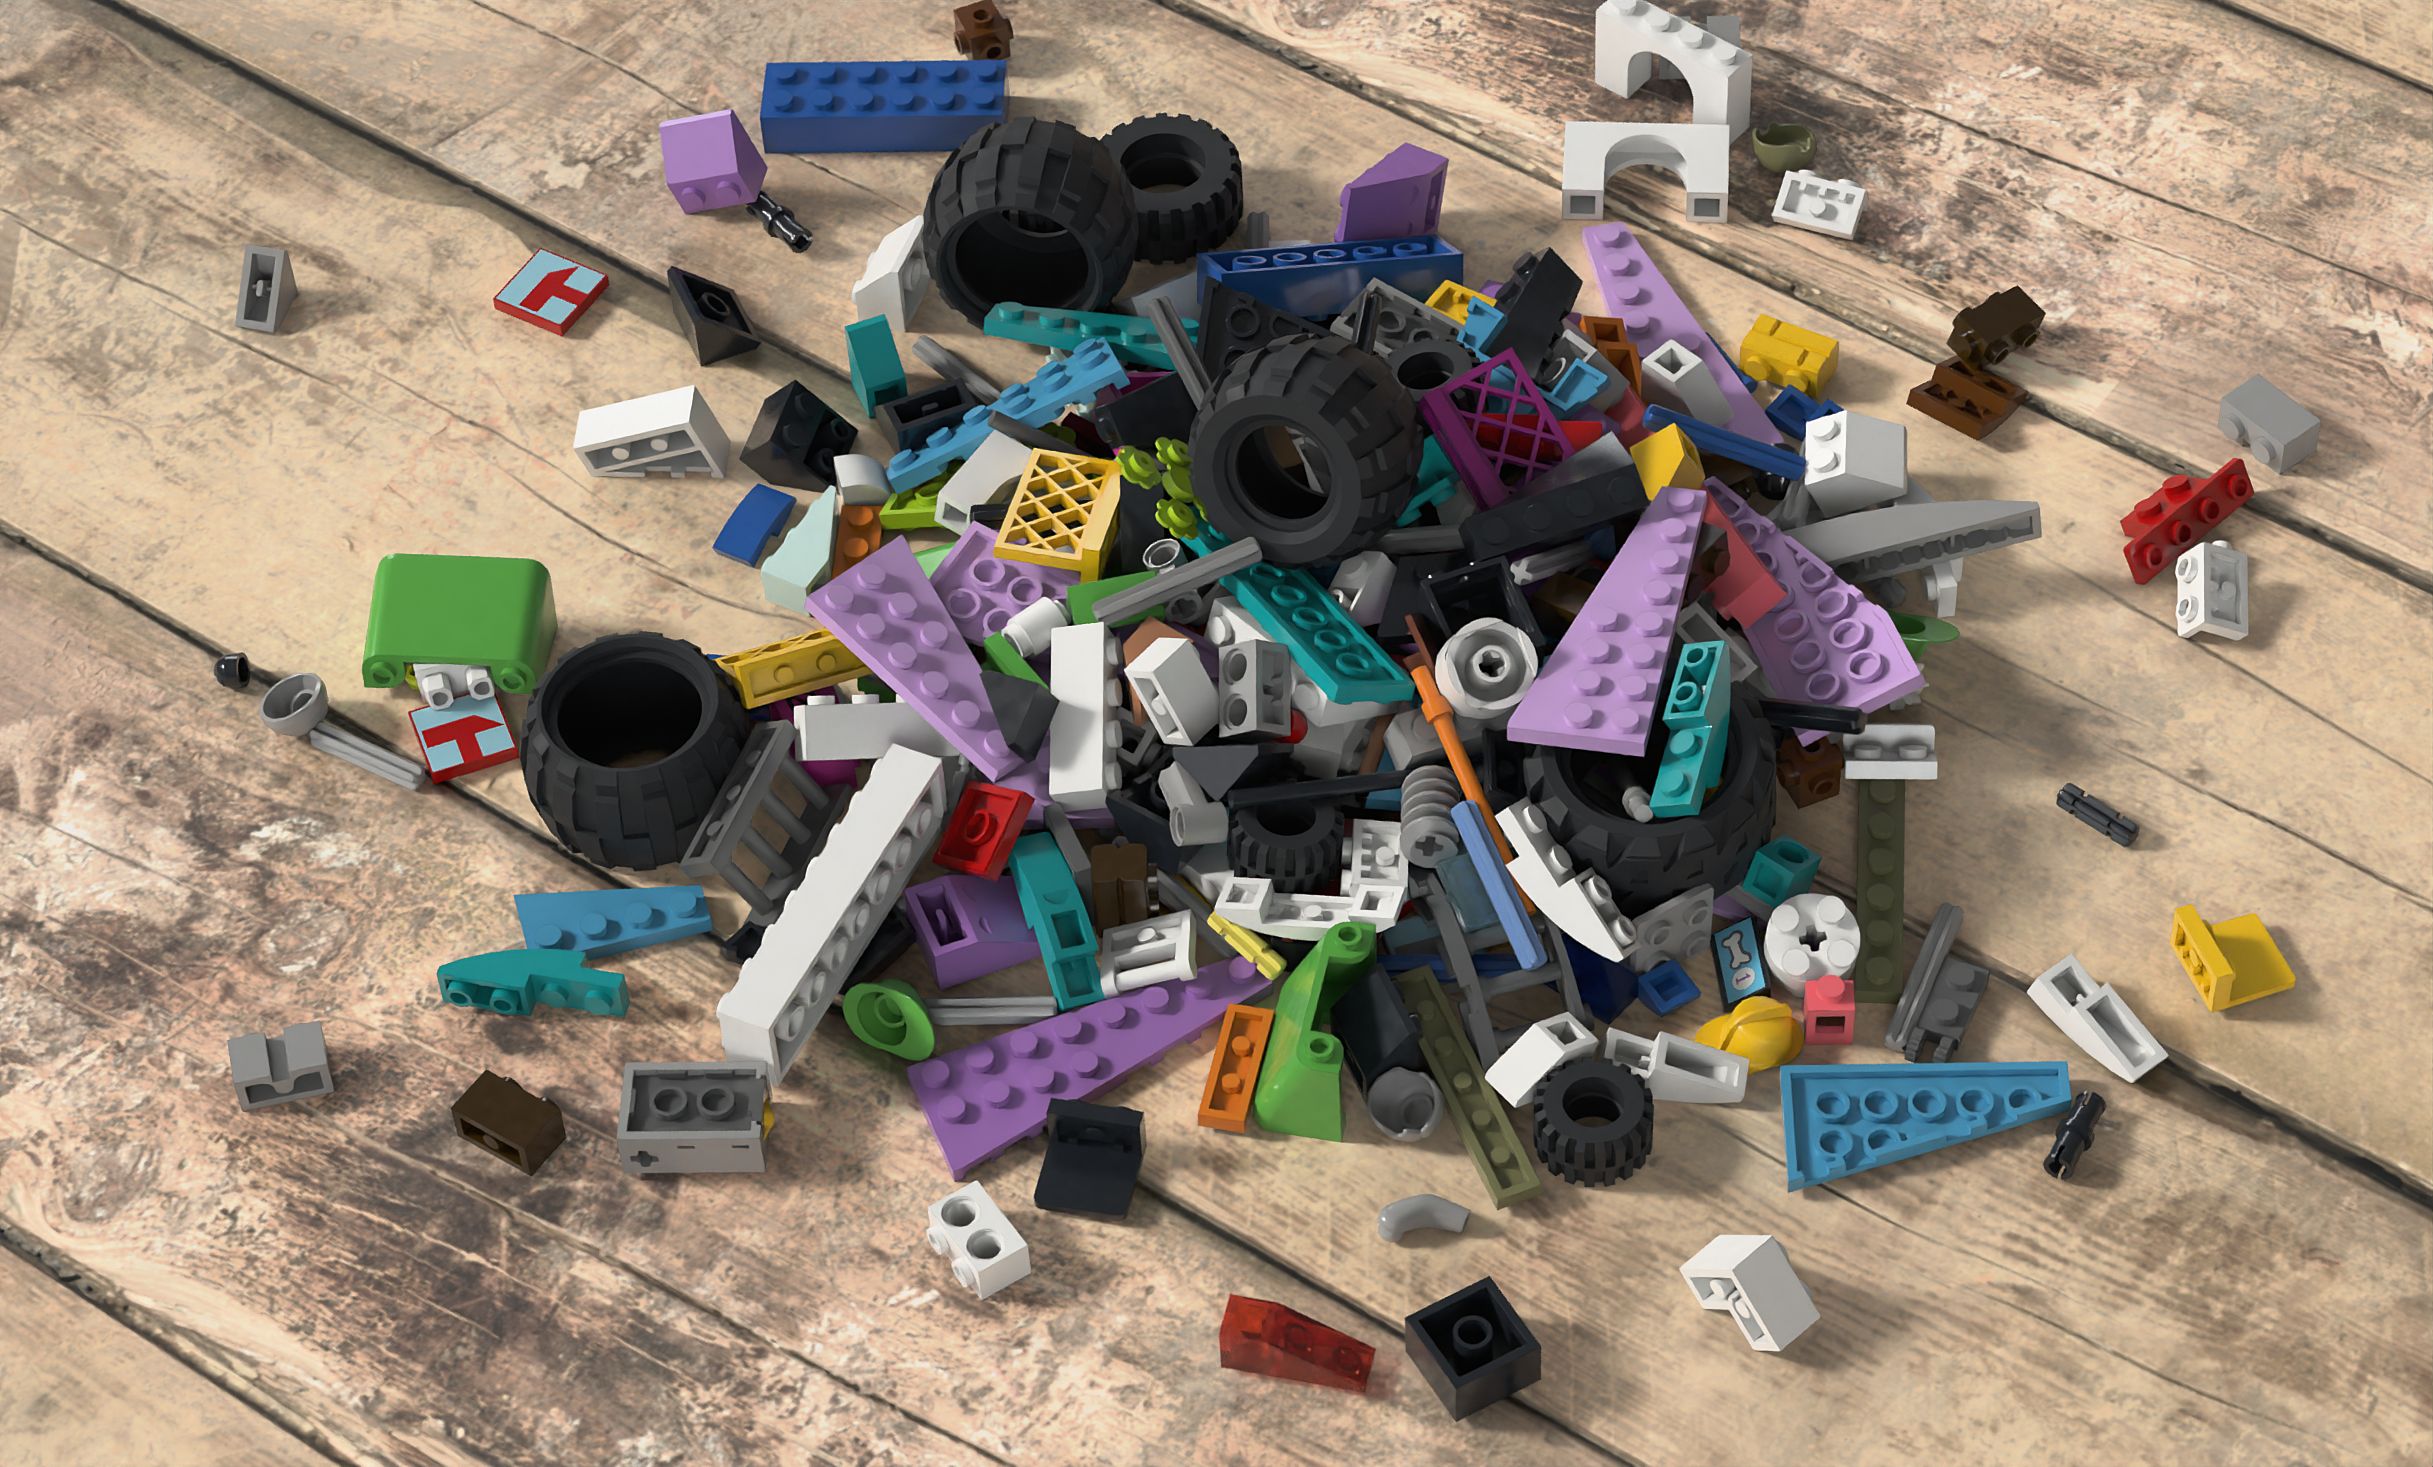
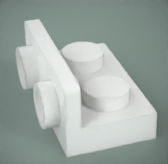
(1820, 204)
(2212, 592)
(1891, 752)
(1373, 857)

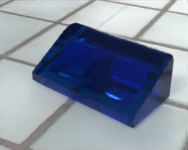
(1600, 981)

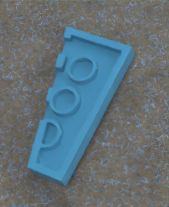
(613, 919)

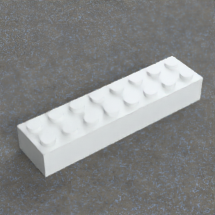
(834, 912)

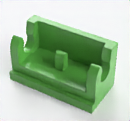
(1082, 597)

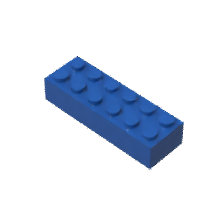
(880, 105)
(1329, 276)

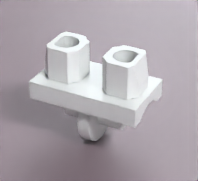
(444, 681)

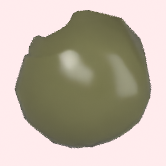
(1784, 147)

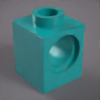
(1781, 871)

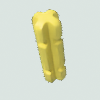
(1249, 946)

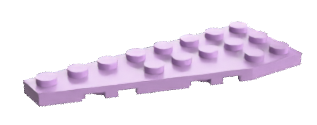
(1824, 635)

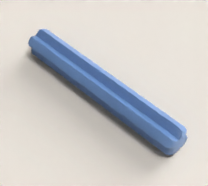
(1499, 885)

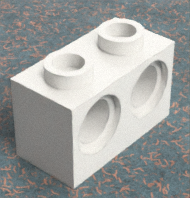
(985, 1236)

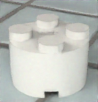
(1492, 644)
(1814, 919)

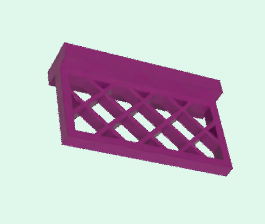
(1461, 442)

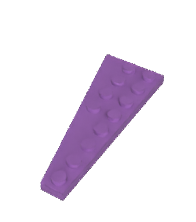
(1003, 1086)

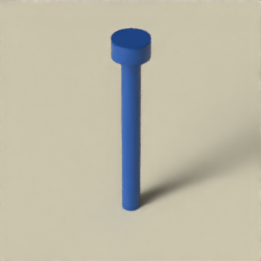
(1748, 381)

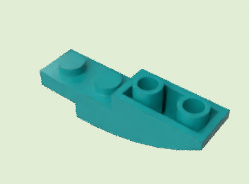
(1699, 729)
(1059, 919)
(521, 977)

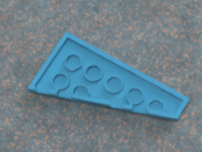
(1034, 404)
(1878, 1114)

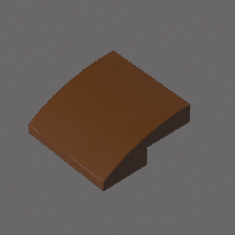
(1967, 399)

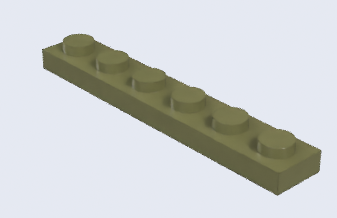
(1880, 890)
(1467, 1094)

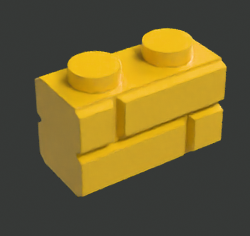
(1788, 355)

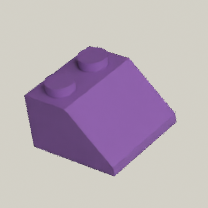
(711, 161)

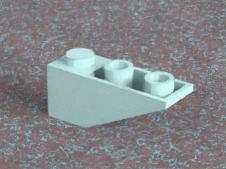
(805, 557)

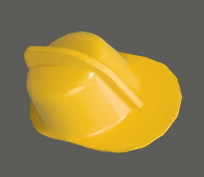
(1756, 1030)

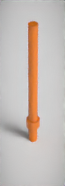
(1439, 713)

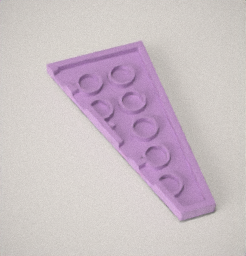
(906, 637)

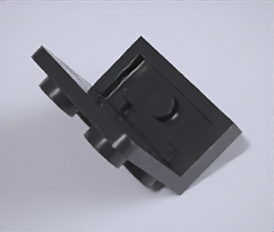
(1091, 1159)

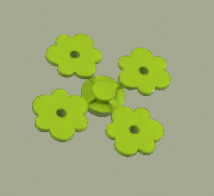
(1141, 469)

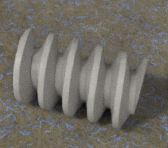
(1426, 817)

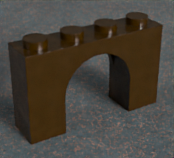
(1563, 596)

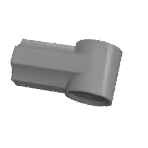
(1163, 557)
(1193, 813)

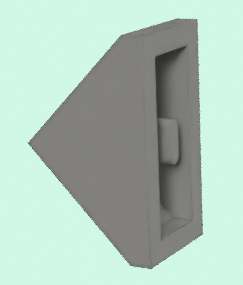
(265, 288)

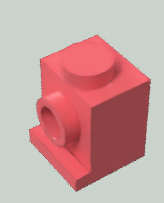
(1829, 998)

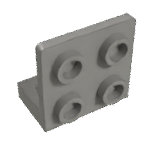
(1673, 930)

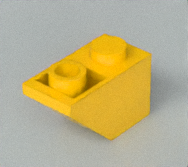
(1668, 461)

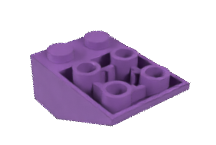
(1394, 197)
(969, 927)

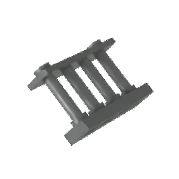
(731, 821)

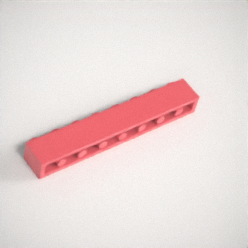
(1747, 586)

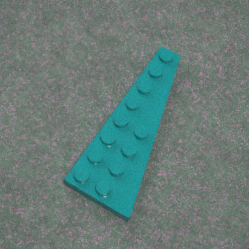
(1130, 337)

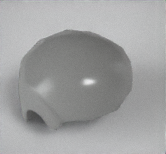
(1405, 1104)

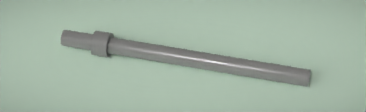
(1635, 798)

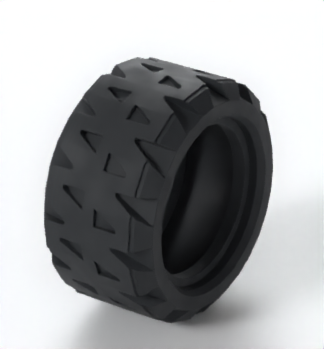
(1668, 857)

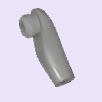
(1421, 1212)

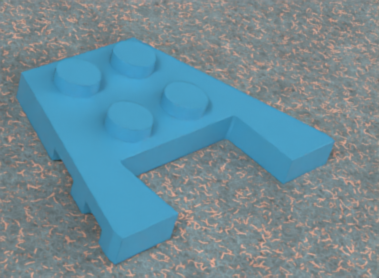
(1573, 392)

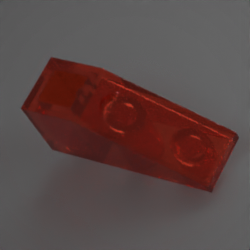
(1286, 1344)

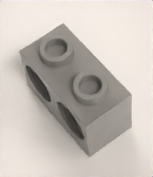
(1254, 691)

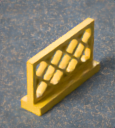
(1099, 517)
(791, 667)

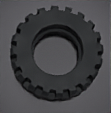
(1187, 155)

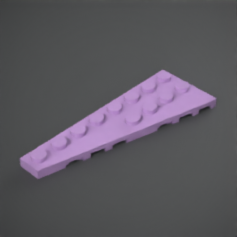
(989, 591)
(1612, 661)

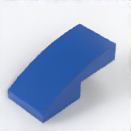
(1794, 409)
(752, 523)
(1666, 988)

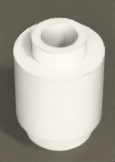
(1031, 628)

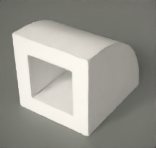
(861, 480)

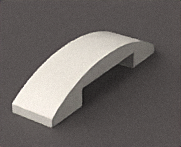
(1305, 917)

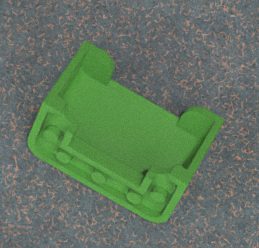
(460, 614)
(1301, 1065)

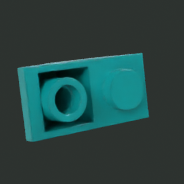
(874, 363)

